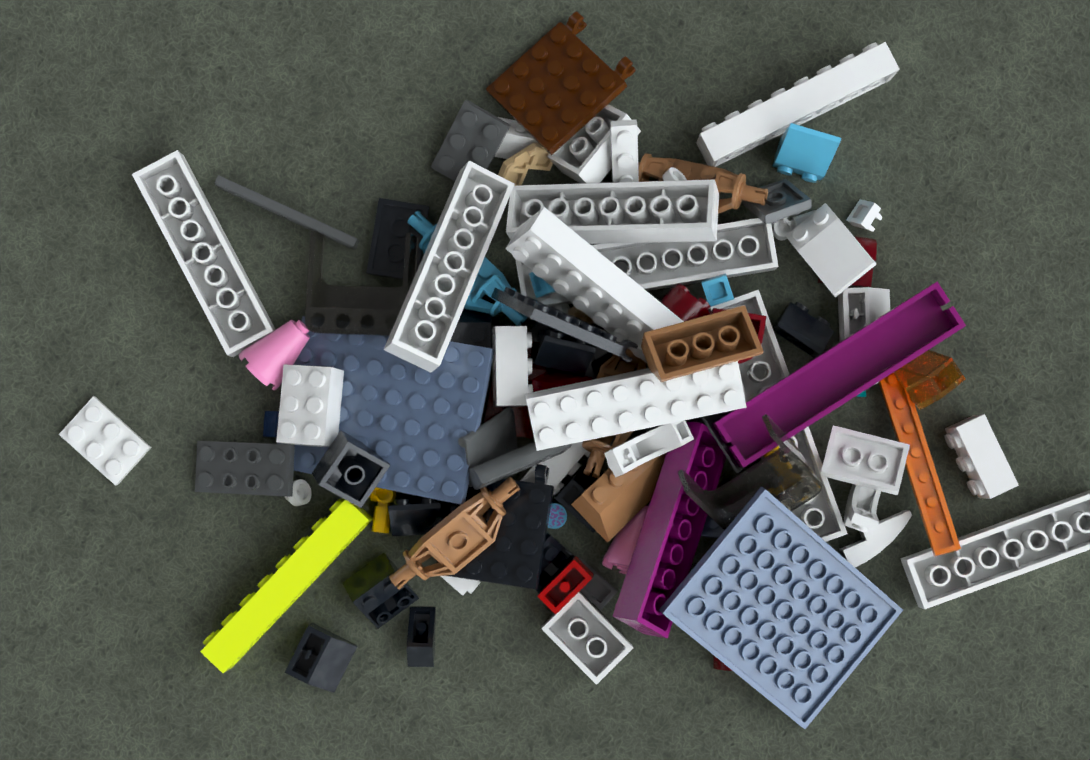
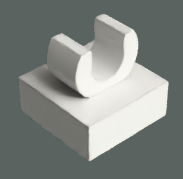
(864, 214)

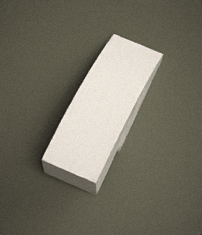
(875, 541)

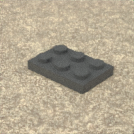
(472, 138)

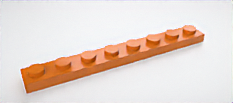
(920, 467)

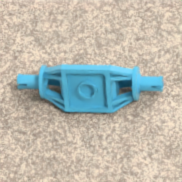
(486, 281)

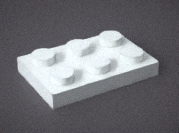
(105, 440)
(865, 460)

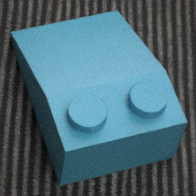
(805, 152)

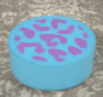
(557, 516)

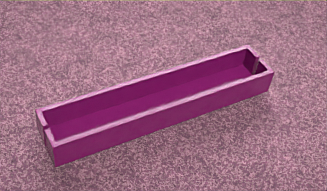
(840, 373)

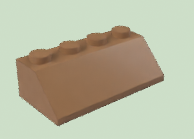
(700, 344)
(615, 501)

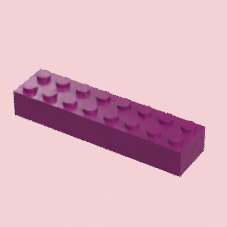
(669, 534)

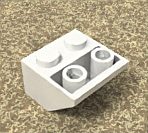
(860, 307)

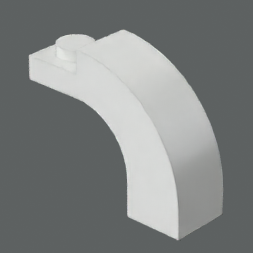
(647, 446)
(861, 509)

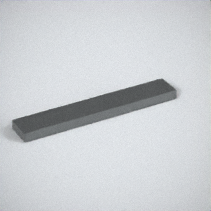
(286, 212)

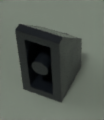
(421, 637)

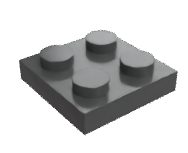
(781, 202)

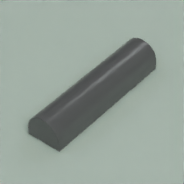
(511, 463)

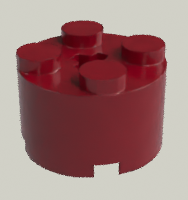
(684, 304)

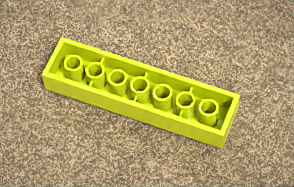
(284, 587)

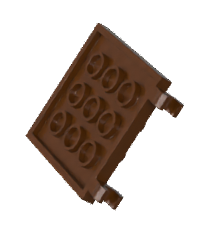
(559, 85)

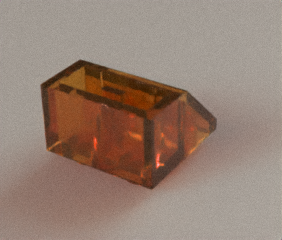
(929, 378)

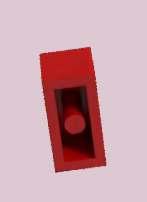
(565, 585)

